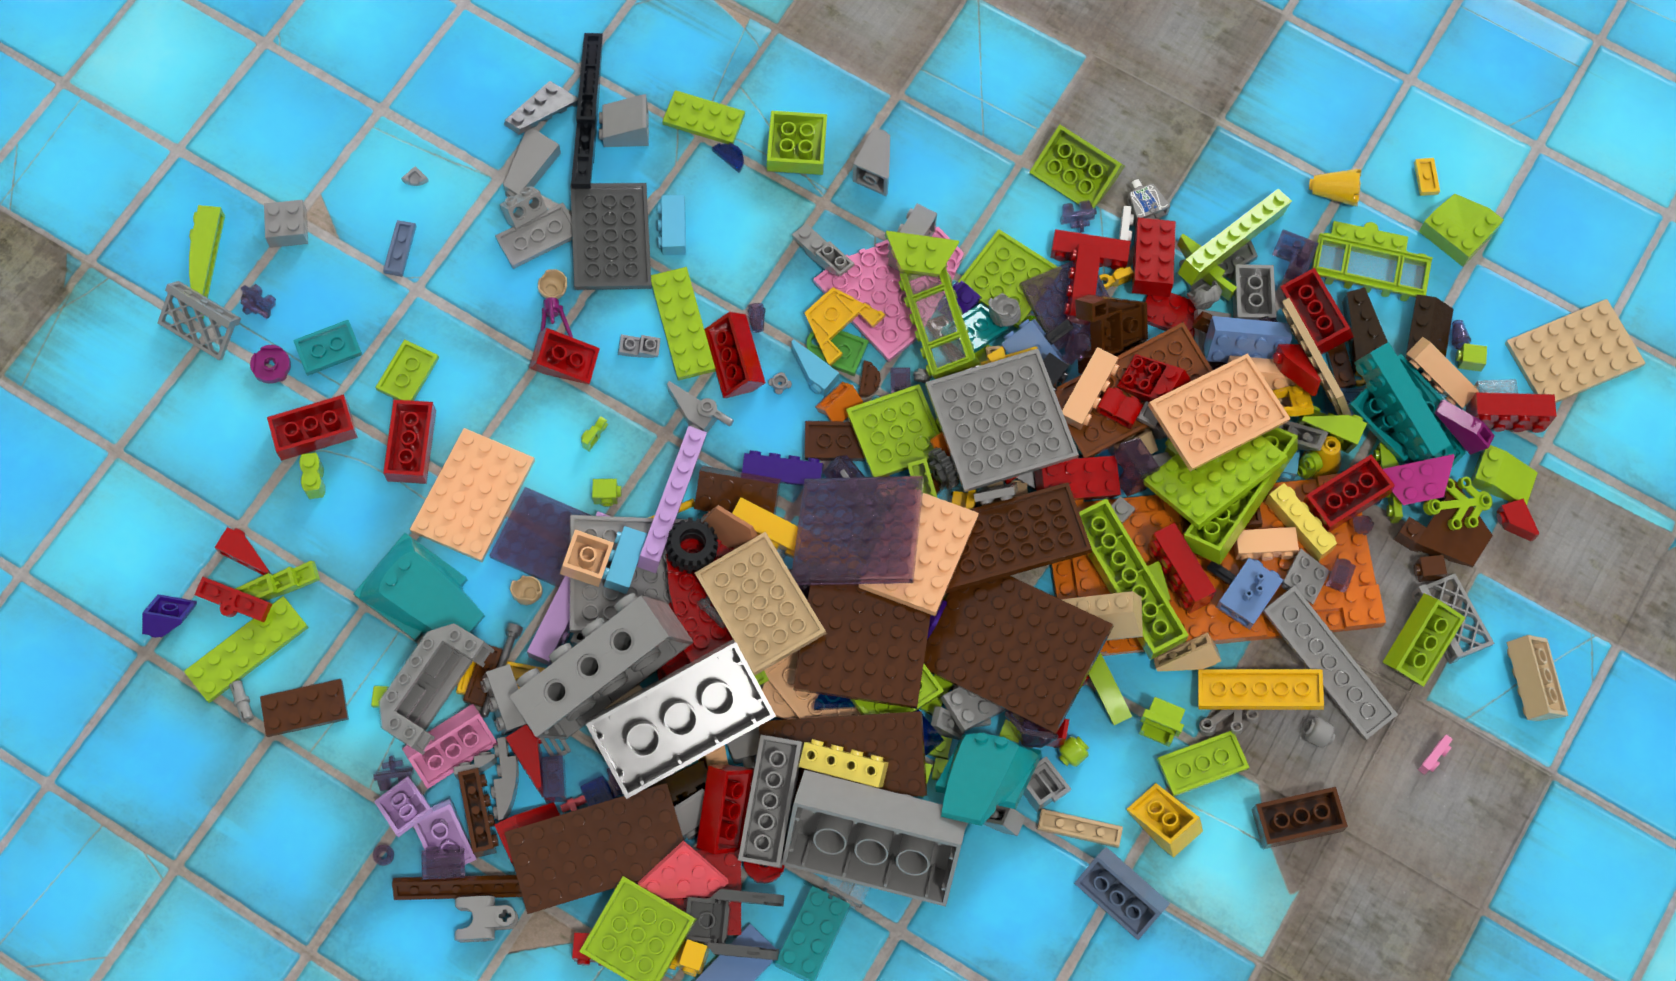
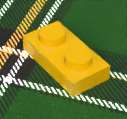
(1426, 176)

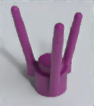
(551, 309)

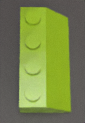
(1424, 639)

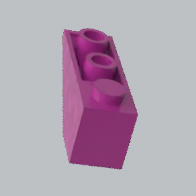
(1466, 428)

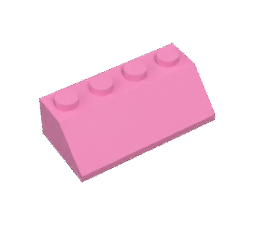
(454, 743)

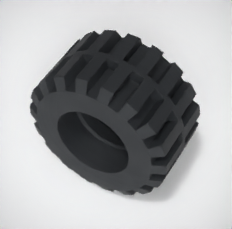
(691, 530)

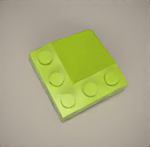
(796, 142)
(1461, 227)
(1343, 427)

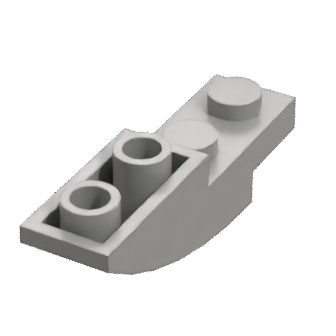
(822, 252)
(506, 787)

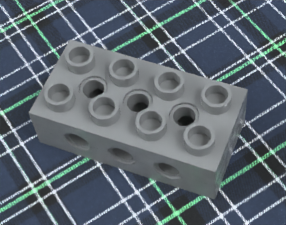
(600, 667)

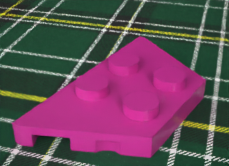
(1421, 479)

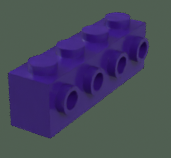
(789, 470)

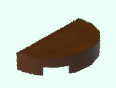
(870, 380)

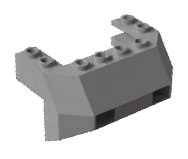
(427, 683)

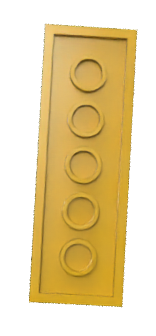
(1260, 689)

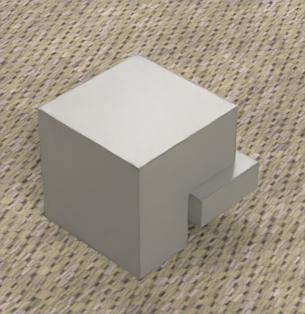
(1045, 785)

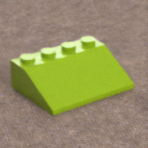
(1076, 167)

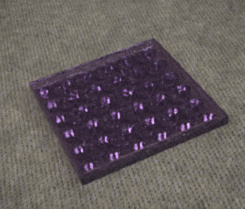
(858, 530)

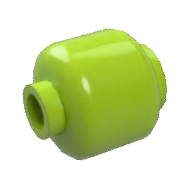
(1073, 751)

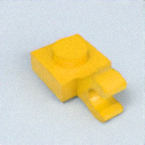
(1118, 278)

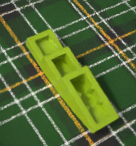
(1188, 247)
(282, 582)
(1108, 691)

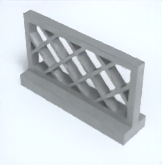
(200, 305)
(1454, 651)

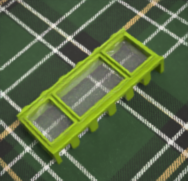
(1371, 266)
(938, 323)

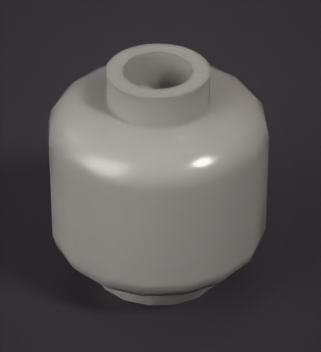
(1319, 732)

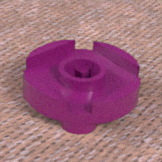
(263, 357)

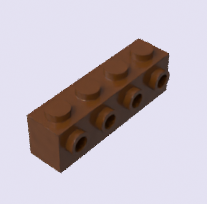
(477, 812)

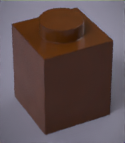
(1430, 568)

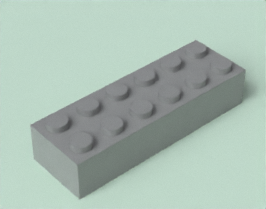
(771, 801)

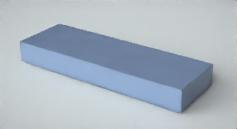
(399, 248)

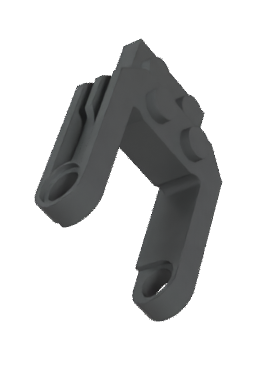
(714, 918)

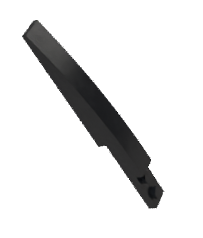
(587, 111)

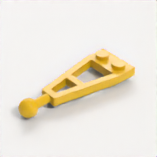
(1300, 400)

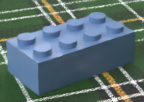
(1244, 336)

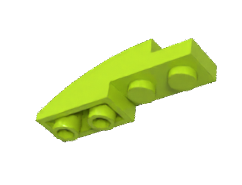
(1386, 460)

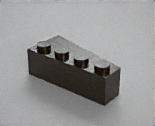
(1363, 323)
(685, 782)

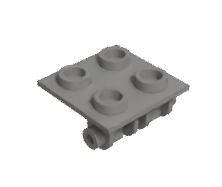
(1306, 576)

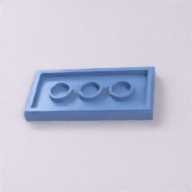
(739, 968)

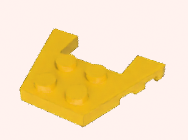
(833, 314)

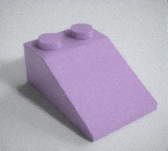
(403, 806)
(444, 829)

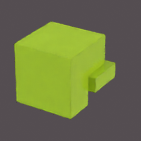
(1162, 721)

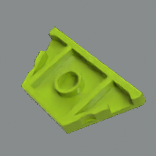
(920, 253)

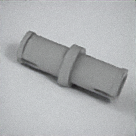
(241, 701)

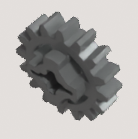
(943, 468)

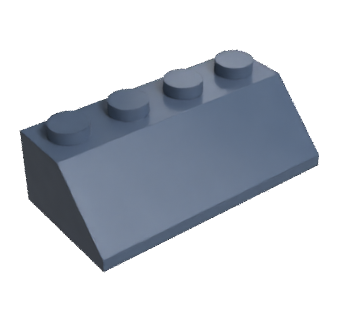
(1122, 893)

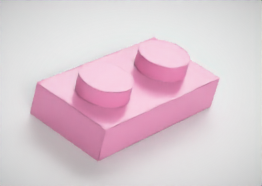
(1441, 748)

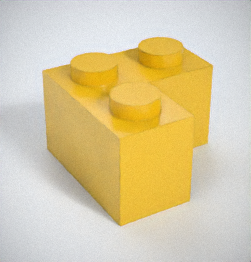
(691, 958)

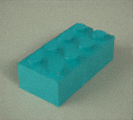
(812, 935)

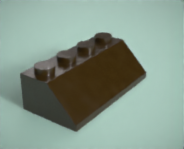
(1432, 321)

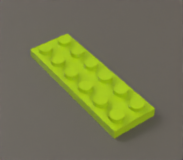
(682, 323)
(245, 650)

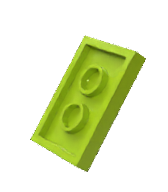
(407, 372)

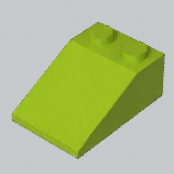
(1503, 475)

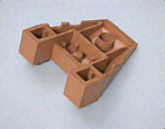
(729, 528)

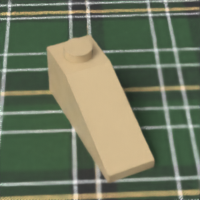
(1191, 655)

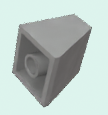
(625, 122)
(873, 161)

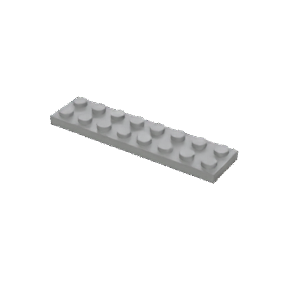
(1322, 650)

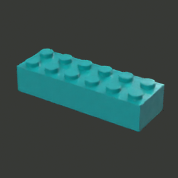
(1402, 403)

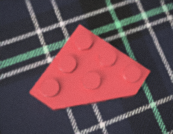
(683, 875)

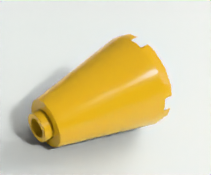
(1338, 186)
(1330, 455)

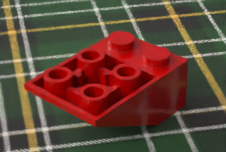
(1151, 378)

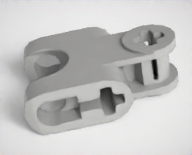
(485, 918)

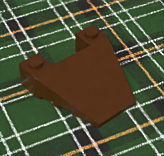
(1114, 324)
(1436, 539)

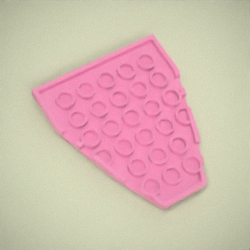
(878, 285)

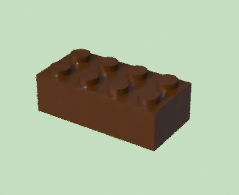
(727, 486)
(1299, 818)

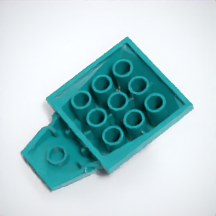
(1366, 407)
(418, 591)
(985, 774)

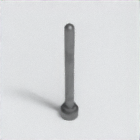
(513, 632)

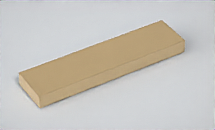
(1080, 828)

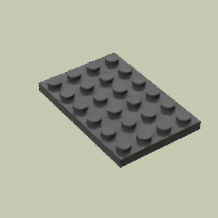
(610, 237)

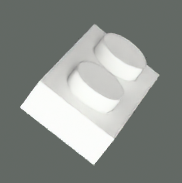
(1126, 220)

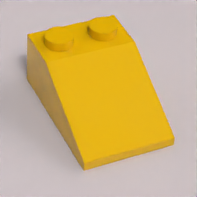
(1166, 819)

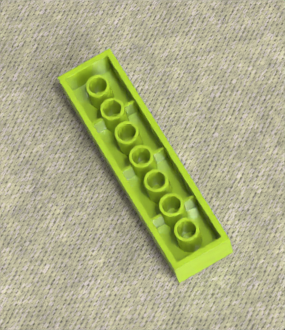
(1221, 533)
(1126, 571)

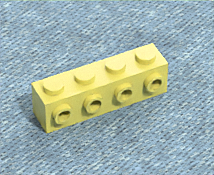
(1296, 514)
(843, 764)

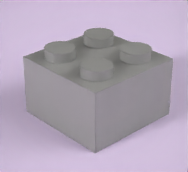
(286, 223)

